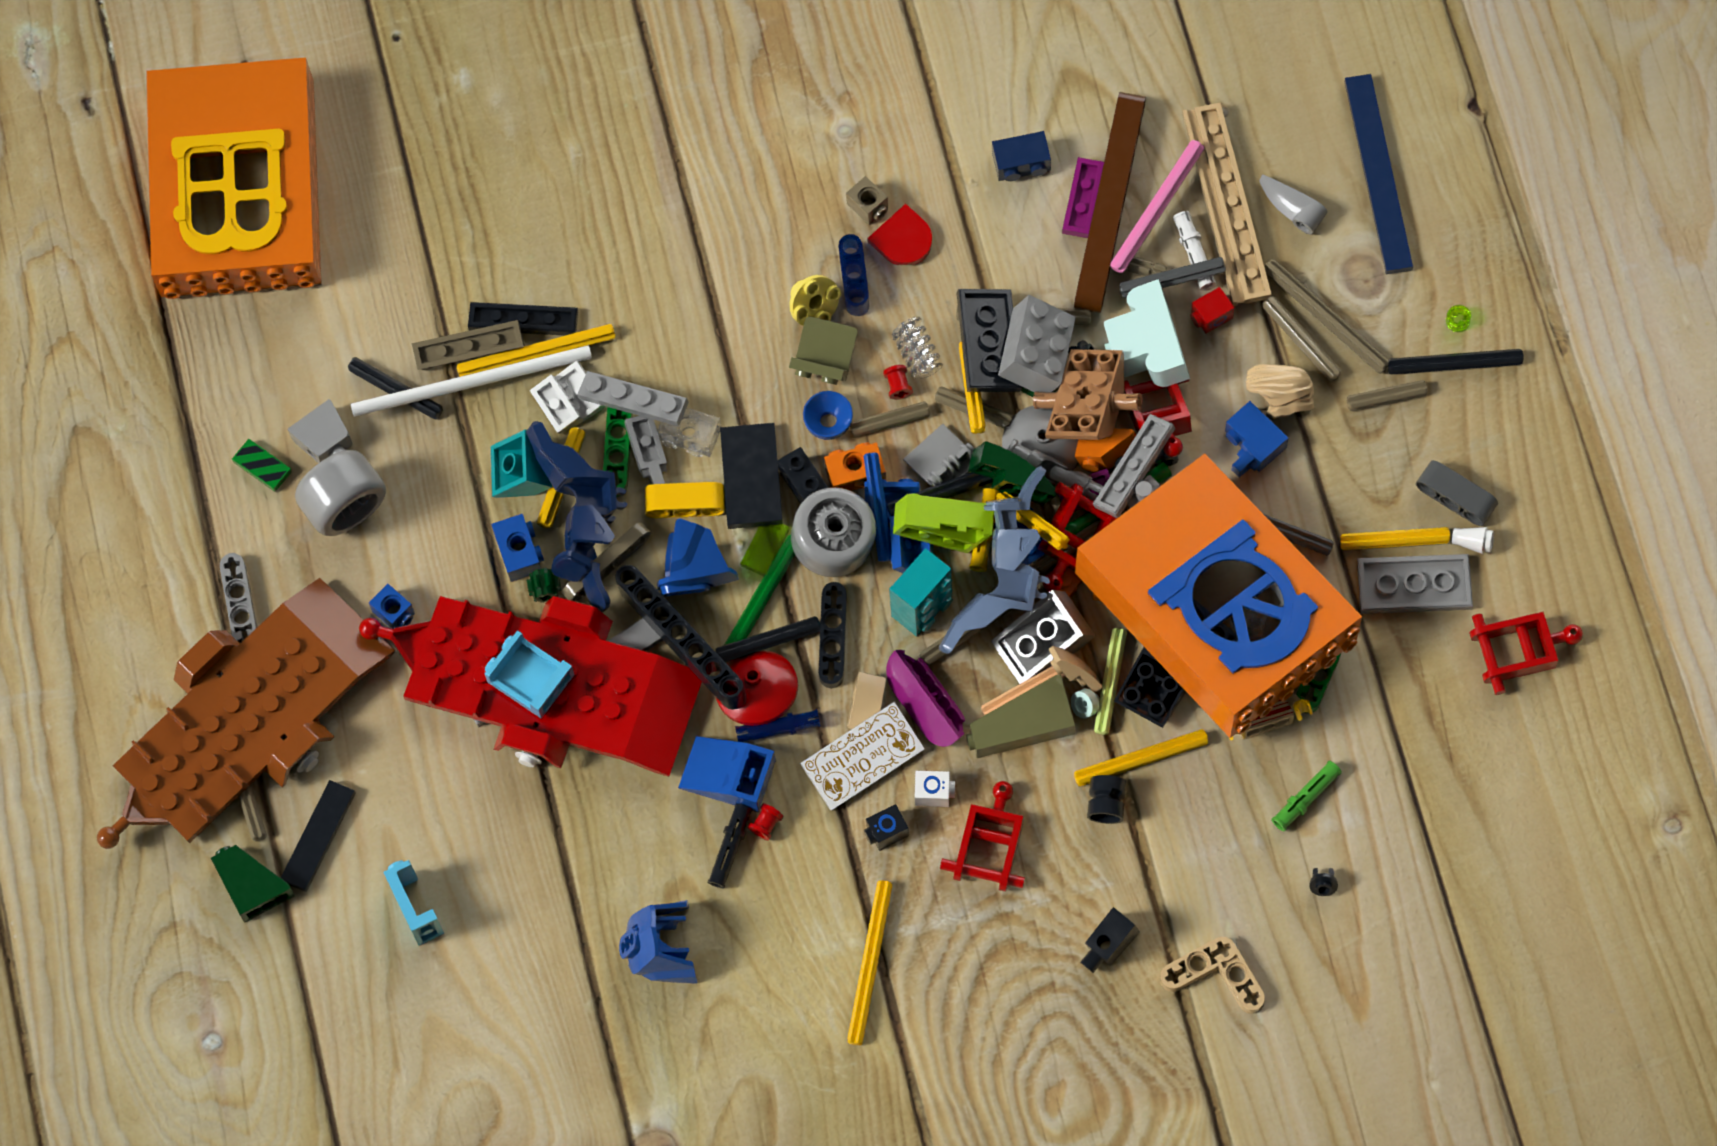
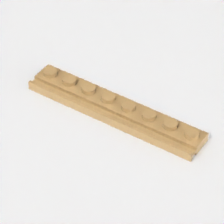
(1227, 205)

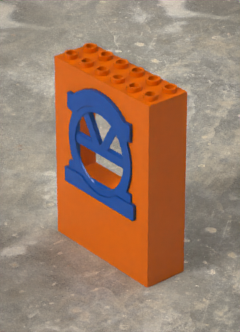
(1146, 577)

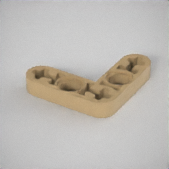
(1223, 965)

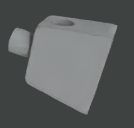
(321, 432)

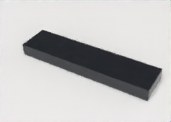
(531, 318)
(318, 835)

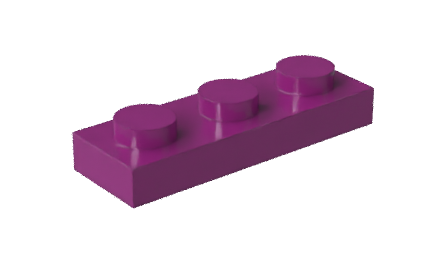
(1082, 197)

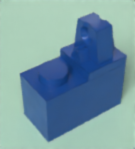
(1258, 438)

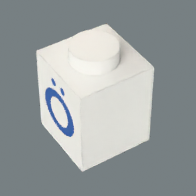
(933, 788)

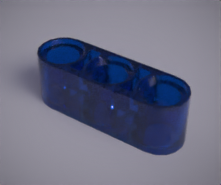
(854, 286)

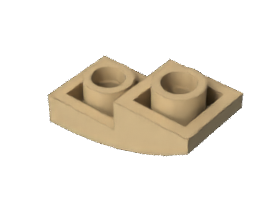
(1073, 668)
(866, 698)

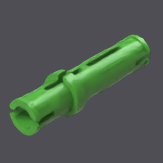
(1298, 804)

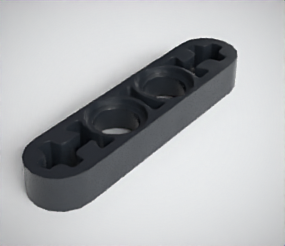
(832, 635)

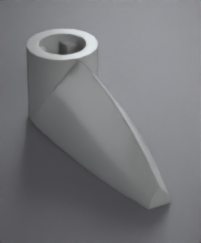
(1296, 206)

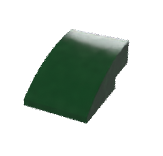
(1008, 472)

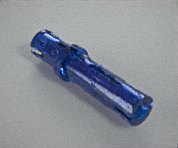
(783, 725)

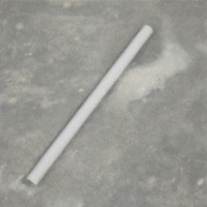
(470, 381)

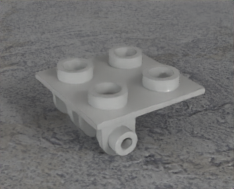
(940, 457)

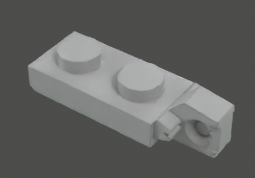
(647, 448)

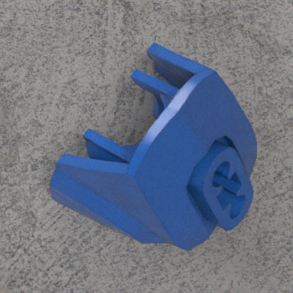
(693, 561)
(647, 952)

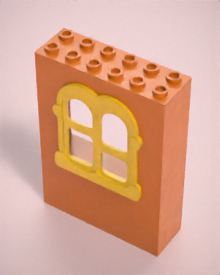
(228, 114)

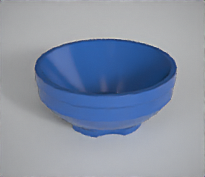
(827, 403)

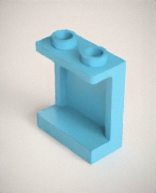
(528, 674)
(423, 927)

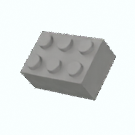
(1036, 345)

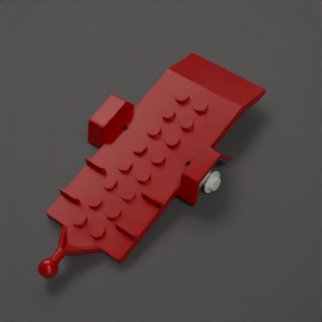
(614, 705)

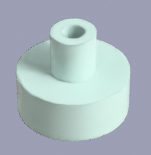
(1085, 703)

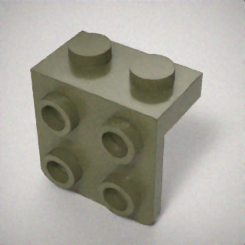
(825, 350)

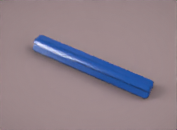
(878, 505)

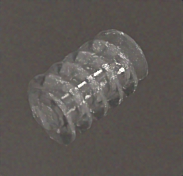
(915, 349)

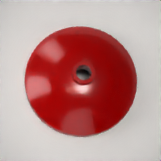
(769, 693)

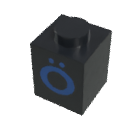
(886, 827)

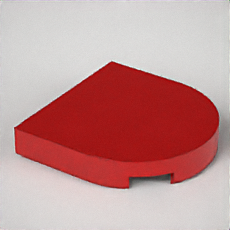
(903, 238)

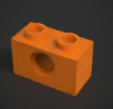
(839, 460)

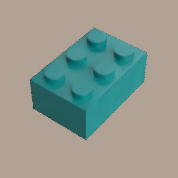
(921, 593)

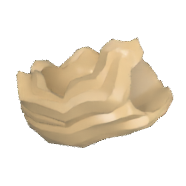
(1283, 386)

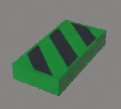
(261, 465)

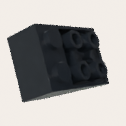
(1150, 690)

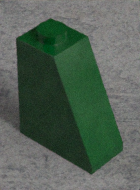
(249, 883)

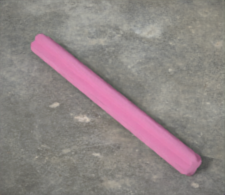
(1157, 206)

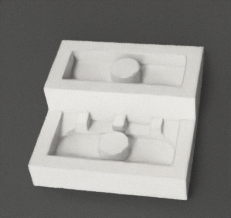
(560, 400)

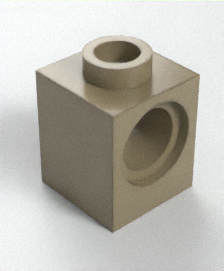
(863, 191)

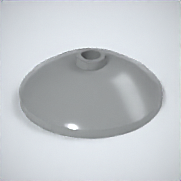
(1026, 428)

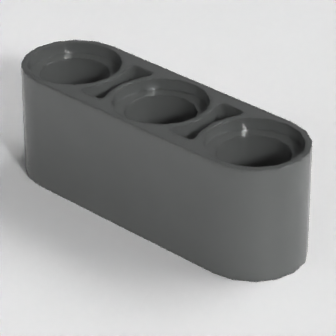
(1456, 493)

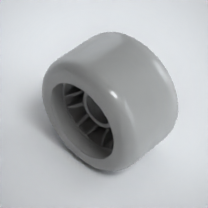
(340, 492)
(828, 551)

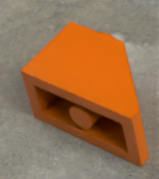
(1103, 453)

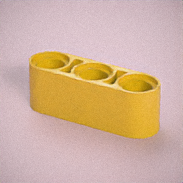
(684, 500)

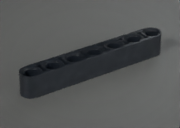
(685, 647)

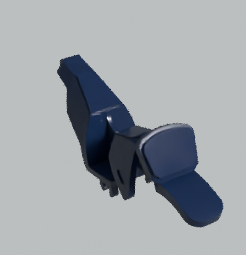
(589, 516)

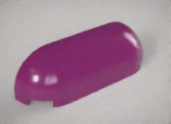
(925, 699)

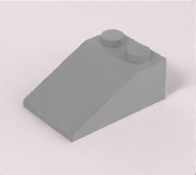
(1050, 623)

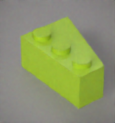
(943, 521)

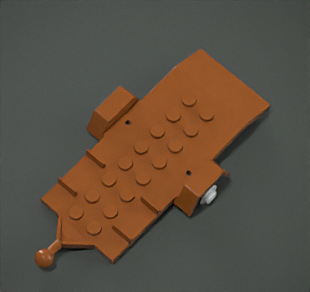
(238, 719)

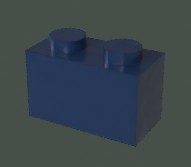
(1021, 156)

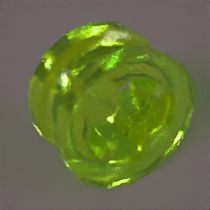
(1462, 325)

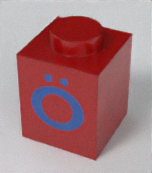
(1212, 310)

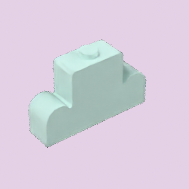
(1148, 337)

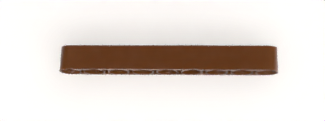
(1110, 202)

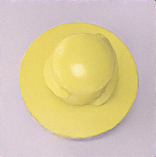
(815, 298)

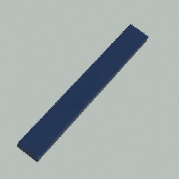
(1378, 174)

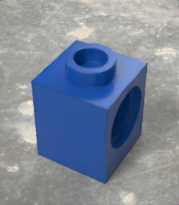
(387, 598)

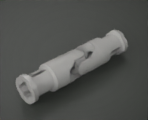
(1058, 472)

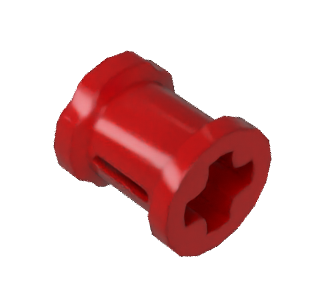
(898, 382)
(765, 821)

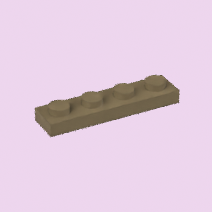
(468, 344)

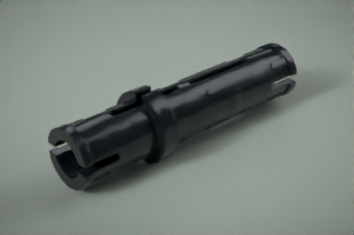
(741, 815)

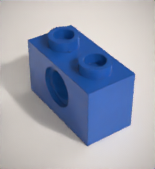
(508, 534)

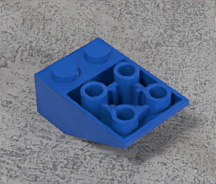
(728, 771)

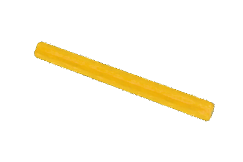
(537, 350)
(869, 963)

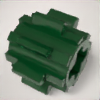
(543, 585)

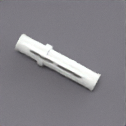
(1191, 241)

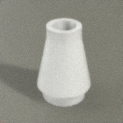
(1475, 539)

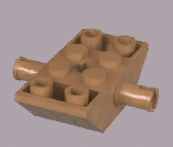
(1088, 396)

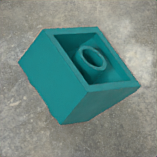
(516, 469)

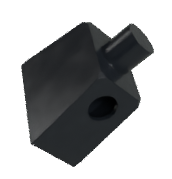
(1113, 928)

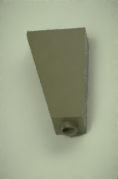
(1024, 721)

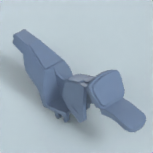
(1015, 580)

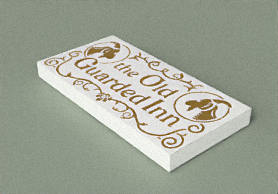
(862, 756)

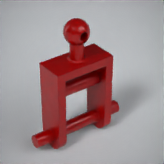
(1175, 414)
(1072, 498)
(1496, 675)
(994, 816)

